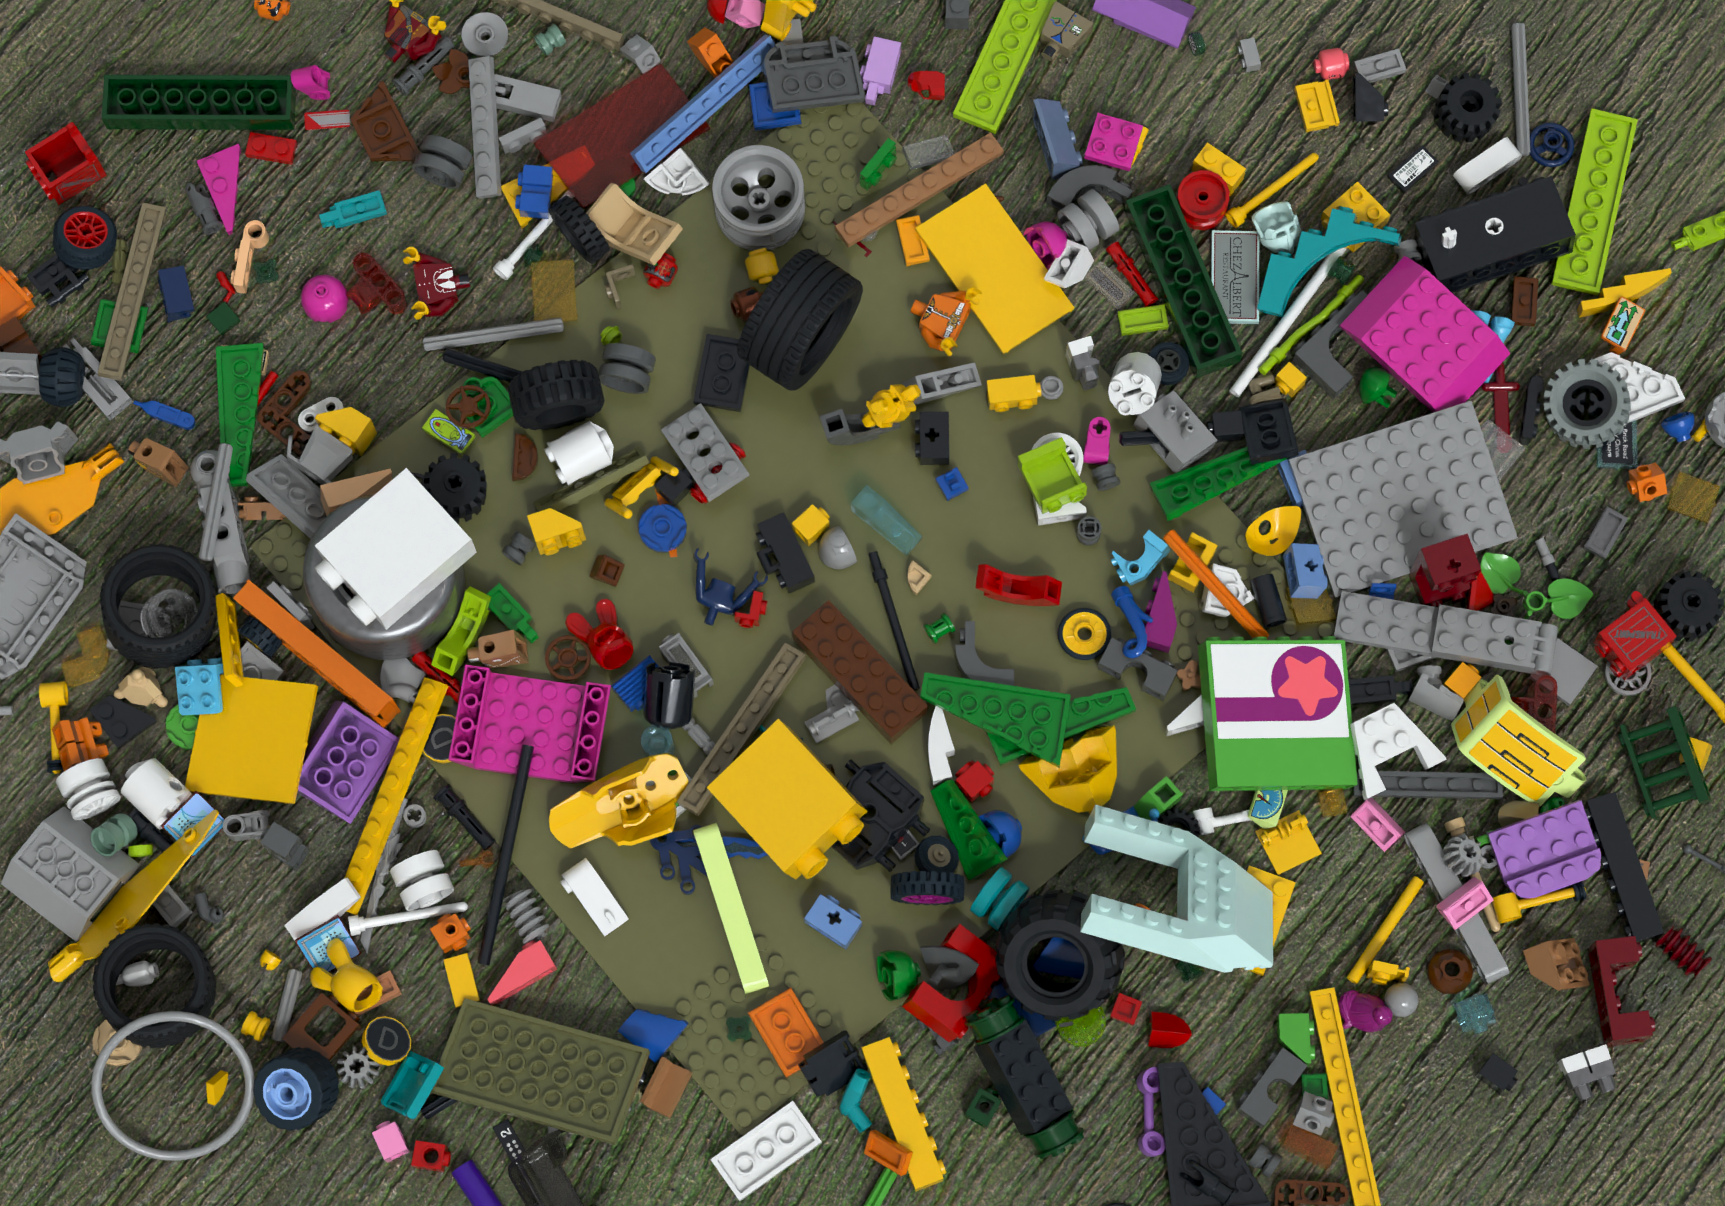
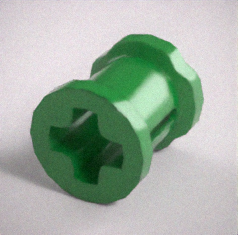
(939, 628)

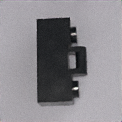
(790, 559)

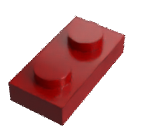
(271, 148)

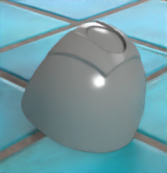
(836, 549)

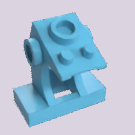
(1154, 552)

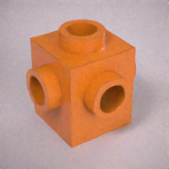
(1647, 482)
(445, 926)

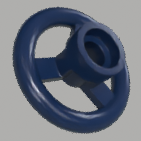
(1555, 137)

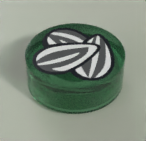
(1196, 43)

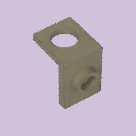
(614, 276)

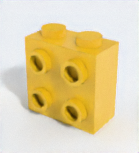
(1363, 206)

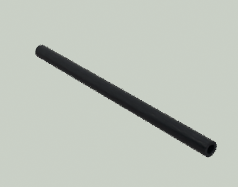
(505, 855)

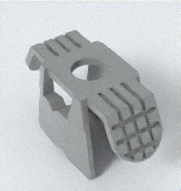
(322, 456)

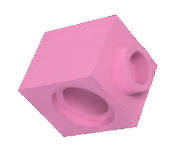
(745, 12)
(390, 1141)

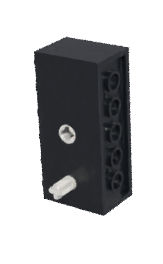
(1495, 235)

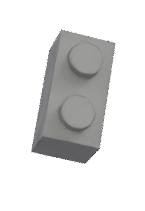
(1249, 54)

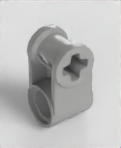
(249, 825)

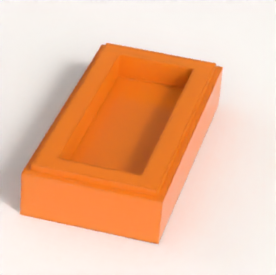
(888, 1152)

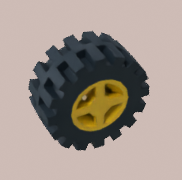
(259, 636)

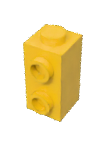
(1012, 393)

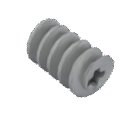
(526, 916)

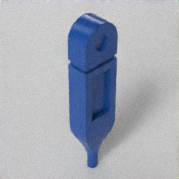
(167, 414)

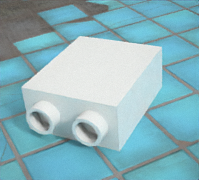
(393, 551)

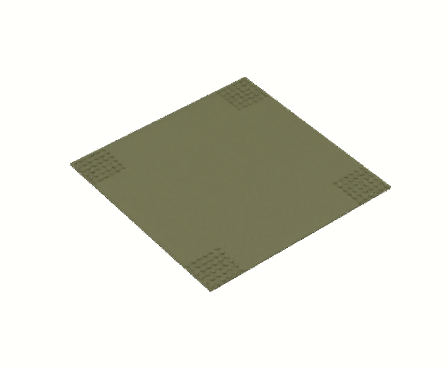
(674, 945)

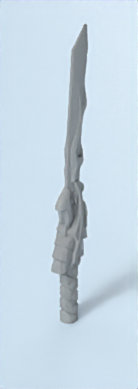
(386, 860)

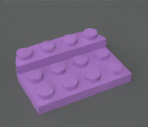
(1546, 851)

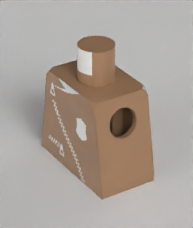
(500, 650)

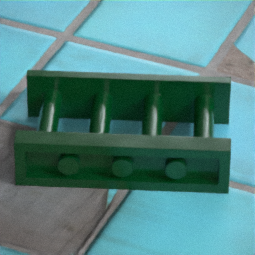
(1690, 767)

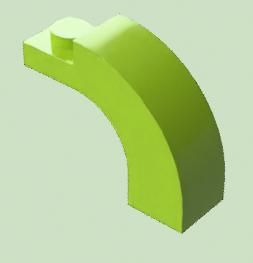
(464, 633)

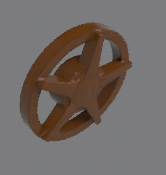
(468, 406)
(568, 658)

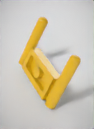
(636, 484)

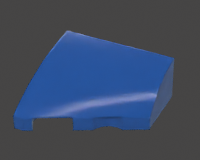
(1061, 959)
(652, 1031)

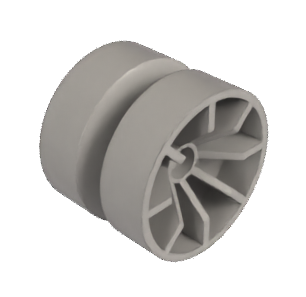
(1088, 220)

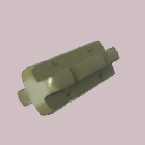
(119, 262)

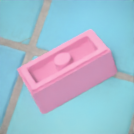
(1377, 824)
(1465, 902)

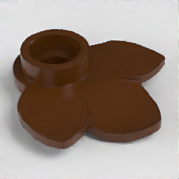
(452, 72)

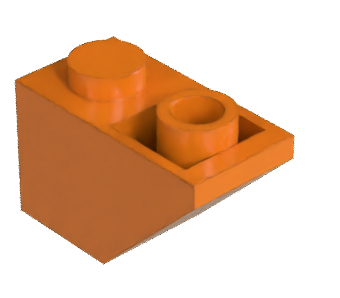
(710, 51)

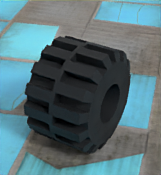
(1467, 107)
(463, 499)
(1687, 620)

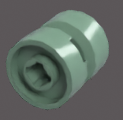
(113, 834)

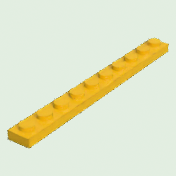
(394, 787)
(1344, 1098)

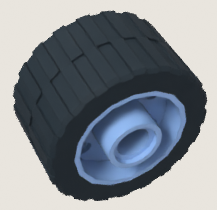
(296, 1088)

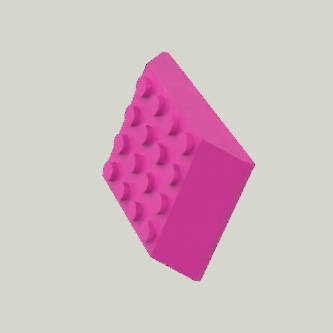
(1425, 337)

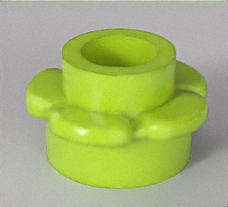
(611, 335)

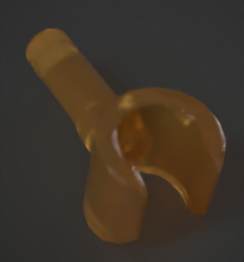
(478, 861)

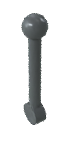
(1688, 849)

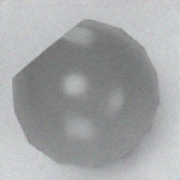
(1401, 999)

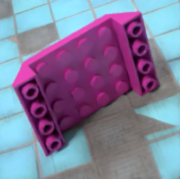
(510, 711)

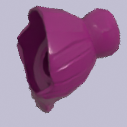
(1364, 1011)

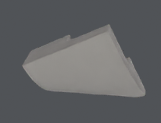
(1436, 698)

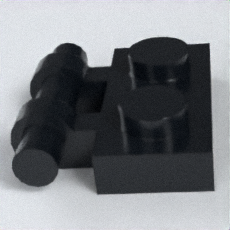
(51, 274)

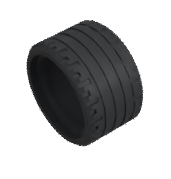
(158, 561)
(143, 939)

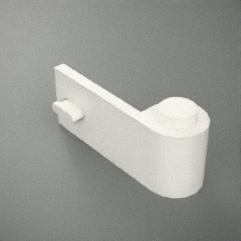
(594, 896)

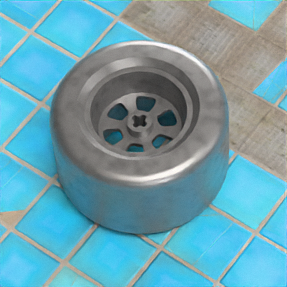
(407, 636)

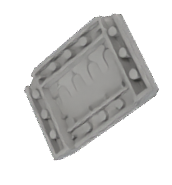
(35, 591)

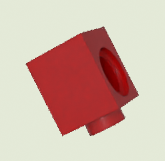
(419, 1156)

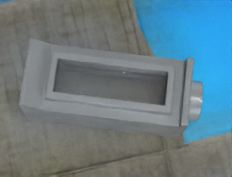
(676, 650)

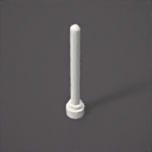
(505, 267)
(359, 924)

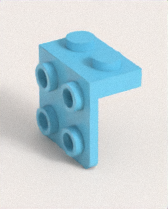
(199, 687)

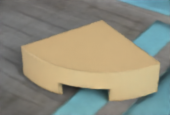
(917, 577)

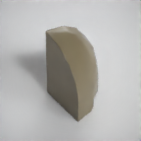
(1516, 811)

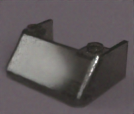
(540, 1176)

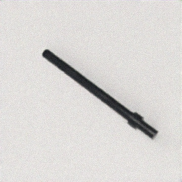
(880, 577)

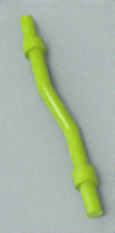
(1277, 355)

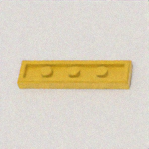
(229, 640)

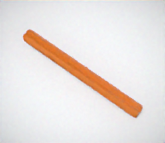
(1216, 587)

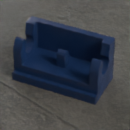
(175, 293)

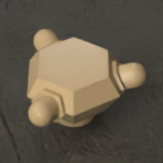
(141, 688)

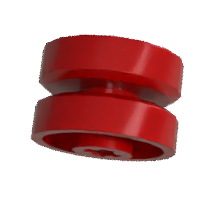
(1203, 199)

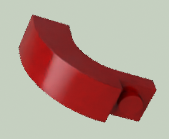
(1018, 589)

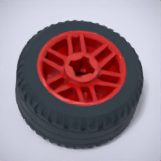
(84, 237)

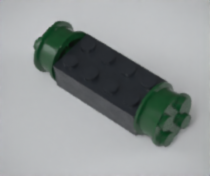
(1023, 1077)

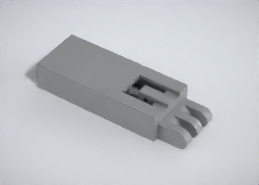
(527, 98)
(102, 391)

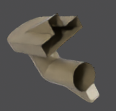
(1263, 396)

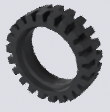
(579, 229)

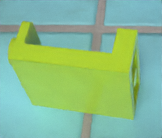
(1051, 476)

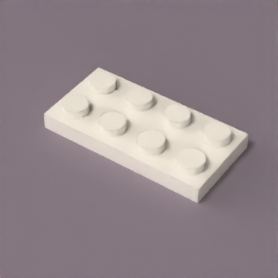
(766, 1151)

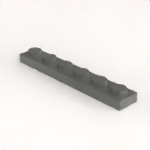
(1436, 785)

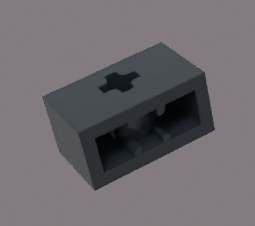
(933, 424)

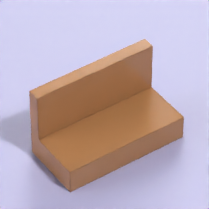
(665, 1087)

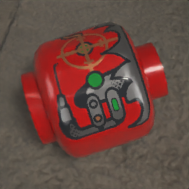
(662, 272)

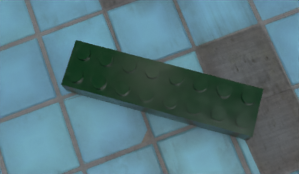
(199, 102)
(1183, 281)

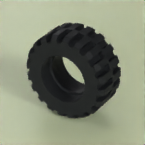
(556, 394)

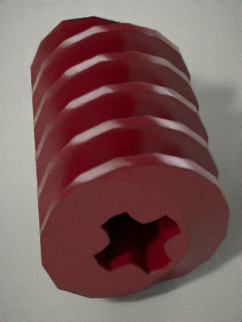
(1683, 951)

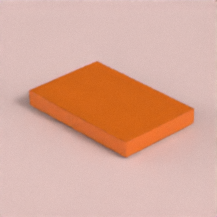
(786, 1030)

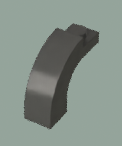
(1084, 178)
(849, 429)
(971, 666)

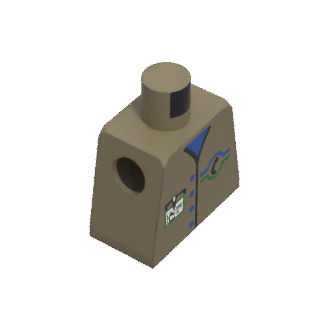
(1064, 32)

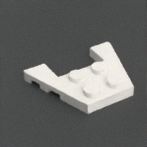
(1383, 737)

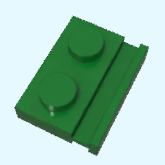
(883, 158)

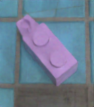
(880, 68)

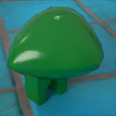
(1375, 387)

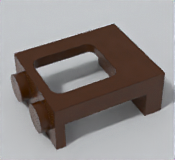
(298, 1037)

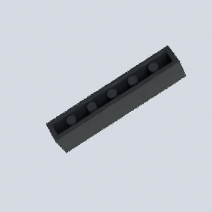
(1623, 868)

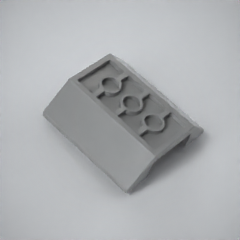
(64, 874)

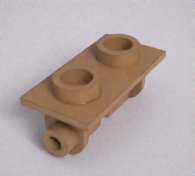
(253, 509)

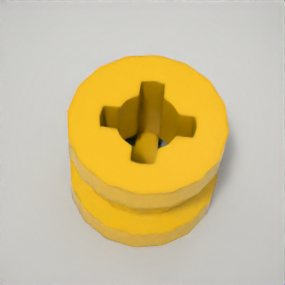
(255, 1026)

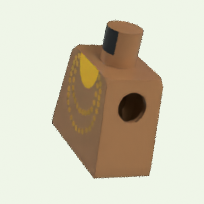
(159, 460)

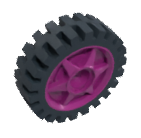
(927, 888)

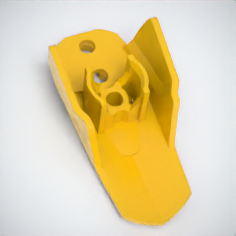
(623, 804)

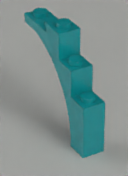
(1285, 272)

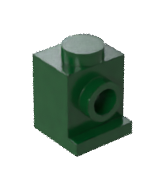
(976, 1115)

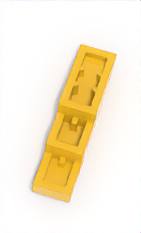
(1630, 287)

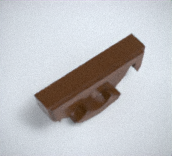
(524, 458)

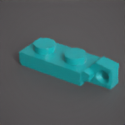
(354, 210)

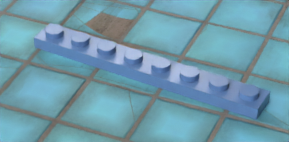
(702, 105)

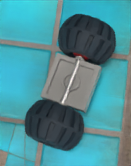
(56, 380)

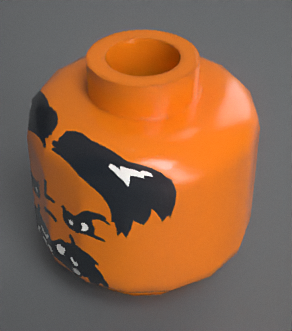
(272, 9)

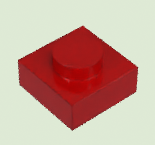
(1126, 1009)

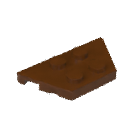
(383, 129)

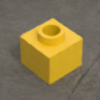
(1290, 380)

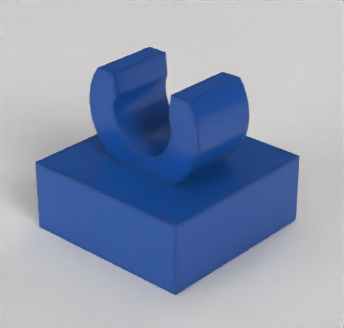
(952, 484)

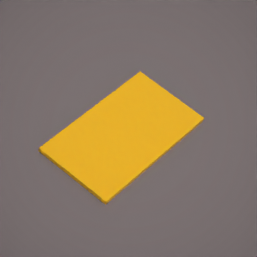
(986, 250)

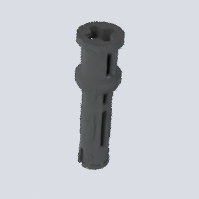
(416, 75)

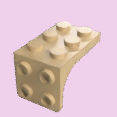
(631, 226)

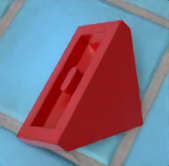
(1480, 594)

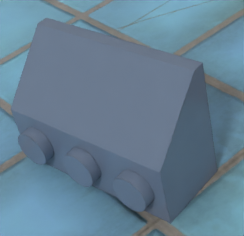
(1055, 137)

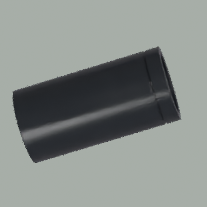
(1268, 600)

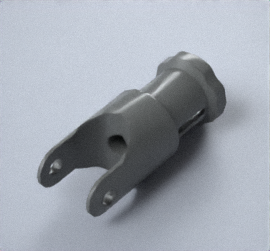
(203, 208)

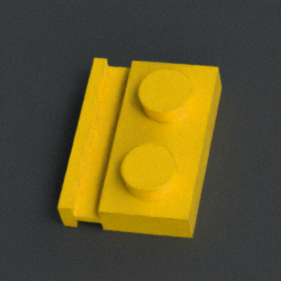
(1316, 105)
(1385, 972)

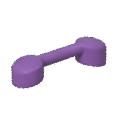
(1150, 1142)

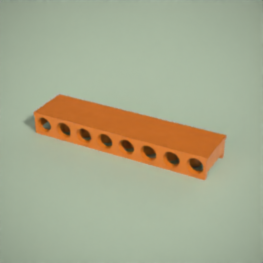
(318, 654)

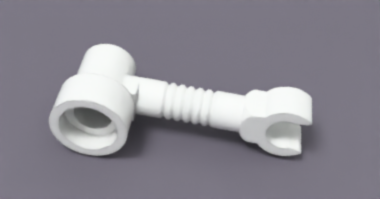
(1207, 821)

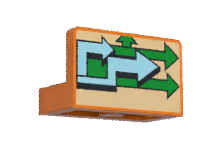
(1622, 325)

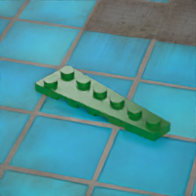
(238, 395)
(1083, 715)

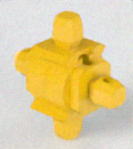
(891, 405)

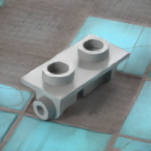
(832, 720)

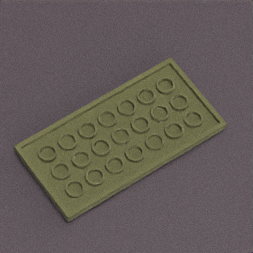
(540, 1071)

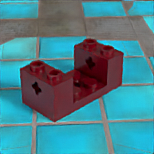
(1446, 568)
(1604, 959)

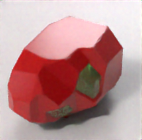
(928, 84)

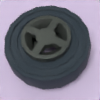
(1174, 356)

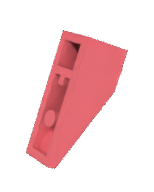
(527, 968)

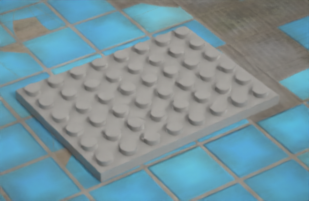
(1398, 492)

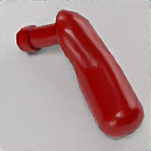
(225, 283)

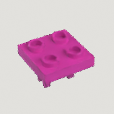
(1113, 142)

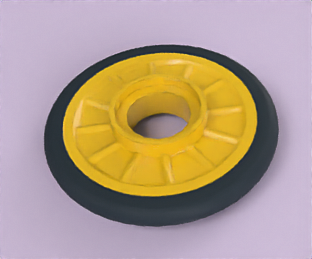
(1080, 619)

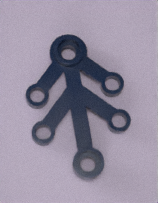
(685, 855)

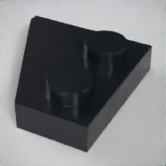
(121, 720)

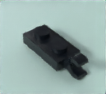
(1377, 689)

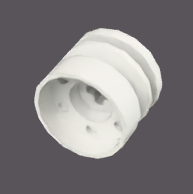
(88, 789)

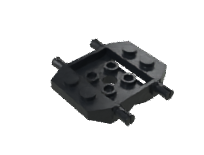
(888, 823)

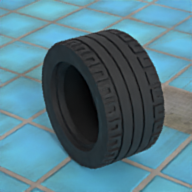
(799, 319)

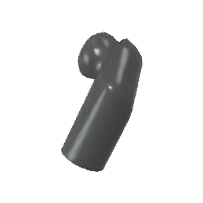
(205, 911)

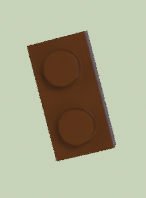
(1524, 301)

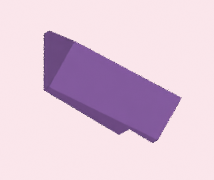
(1156, 19)

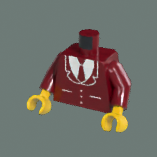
(435, 284)

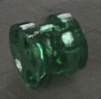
(1341, 270)
(1189, 971)

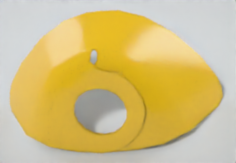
(1284, 526)

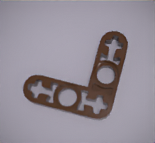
(281, 412)
(1298, 1195)

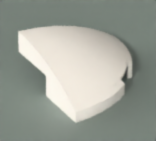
(677, 175)

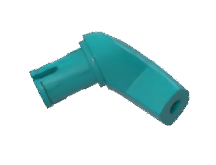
(852, 1097)

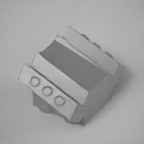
(38, 451)

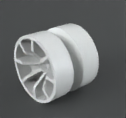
(423, 882)

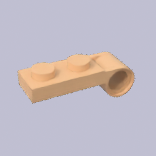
(244, 254)

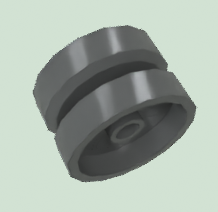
(442, 161)
(626, 368)

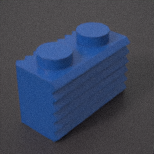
(632, 686)

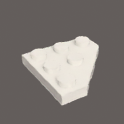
(1647, 388)

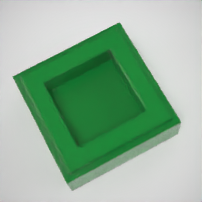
(1315, 1084)

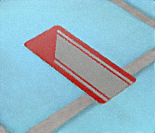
(327, 119)

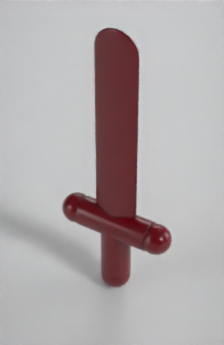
(1501, 402)

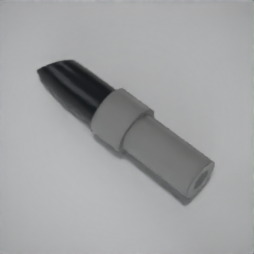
(1547, 559)

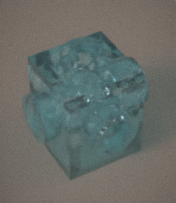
(1475, 1014)

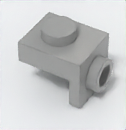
(640, 53)

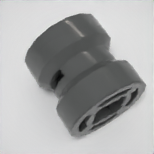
(1089, 535)
(518, 548)
(1259, 1158)

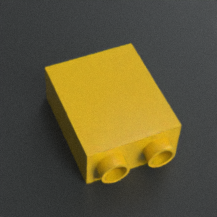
(788, 801)

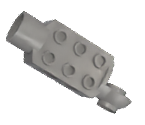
(230, 552)

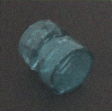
(657, 741)

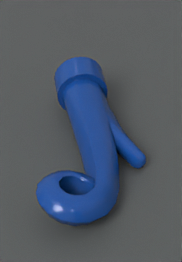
(1124, 600)

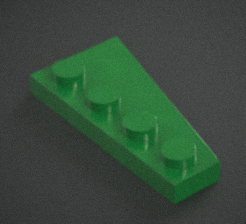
(974, 843)

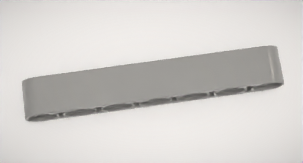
(1443, 883)

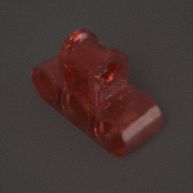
(374, 295)
(1531, 705)

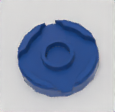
(662, 528)

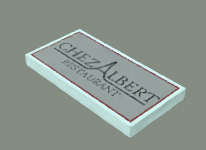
(1236, 274)

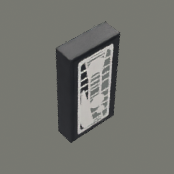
(1413, 169)

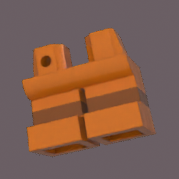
(77, 742)

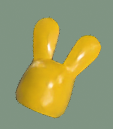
(348, 980)

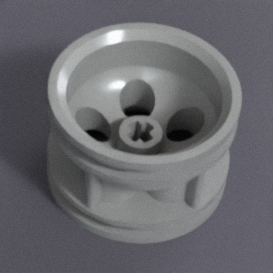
(746, 167)

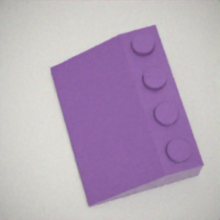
(345, 761)

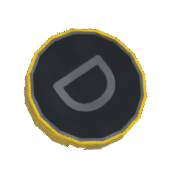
(440, 739)
(386, 1040)

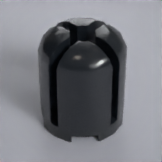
(669, 695)

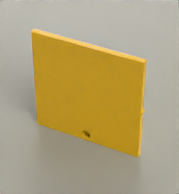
(255, 742)

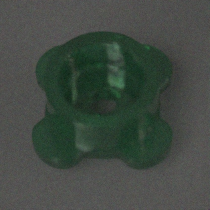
(532, 255)
(269, 277)
(733, 1023)

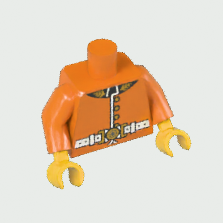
(945, 317)

